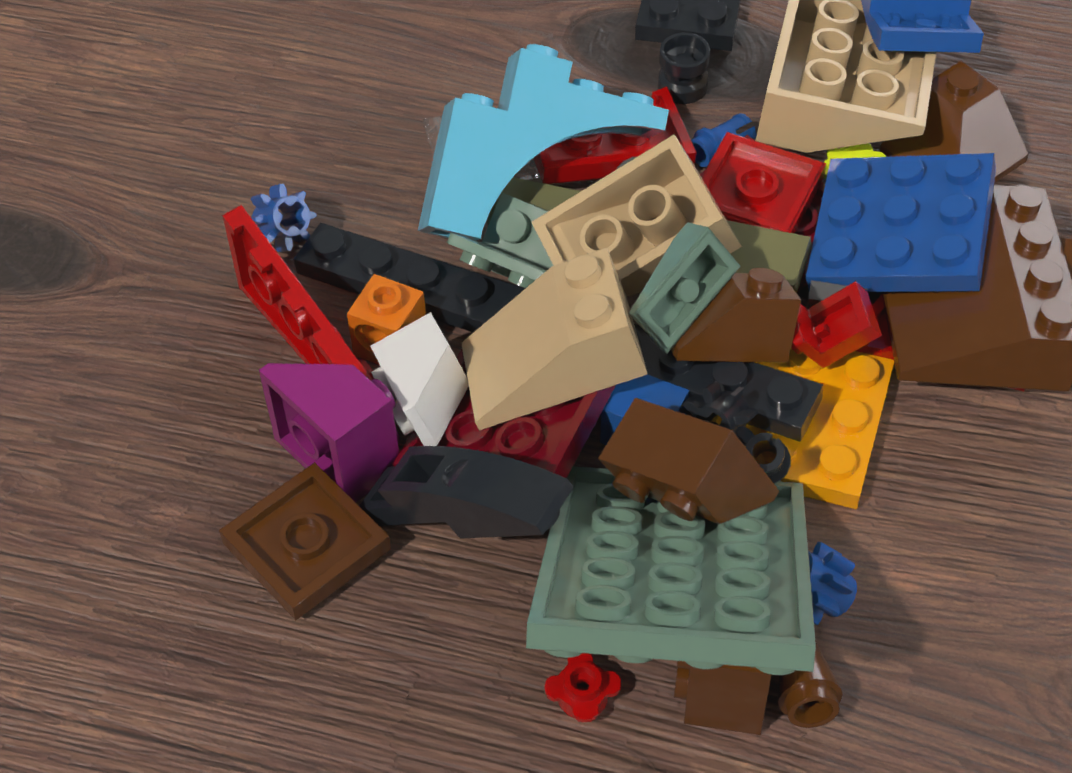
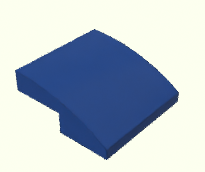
(922, 25)

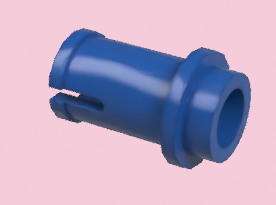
(708, 140)

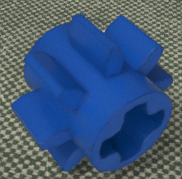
(294, 217)
(831, 582)

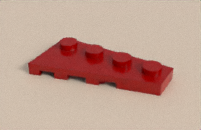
(282, 297)

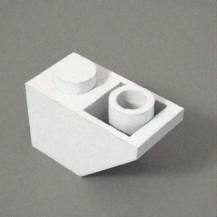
(423, 378)

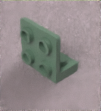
(509, 244)

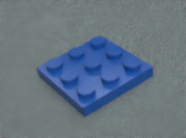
(904, 222)

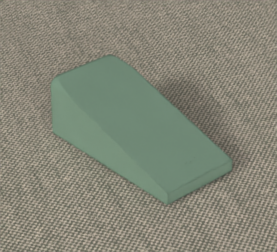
(683, 285)

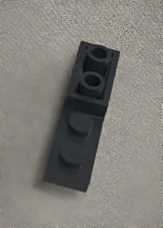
(469, 491)

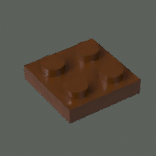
(305, 540)

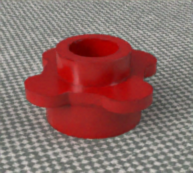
(588, 703)

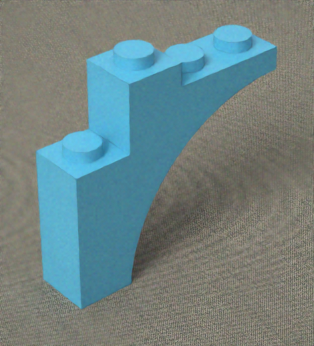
(537, 108)

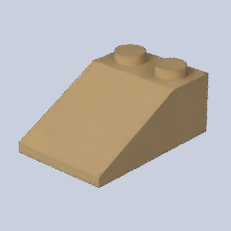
(635, 214)
(553, 342)

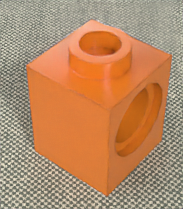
(380, 311)

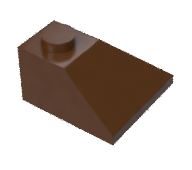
(965, 118)
(744, 322)

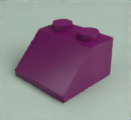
(334, 420)

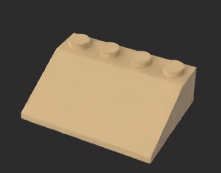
(836, 85)

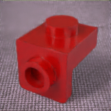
(836, 326)

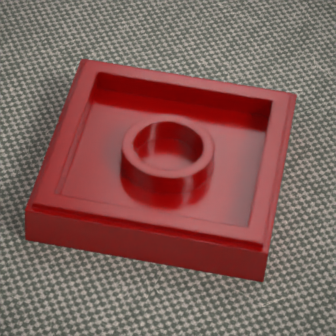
(762, 183)

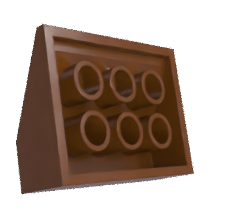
(1011, 329)

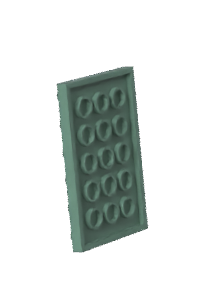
(675, 589)

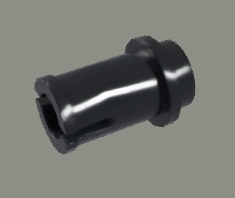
(780, 465)

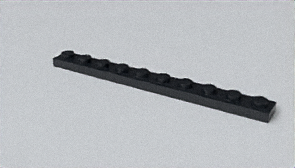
(470, 299)

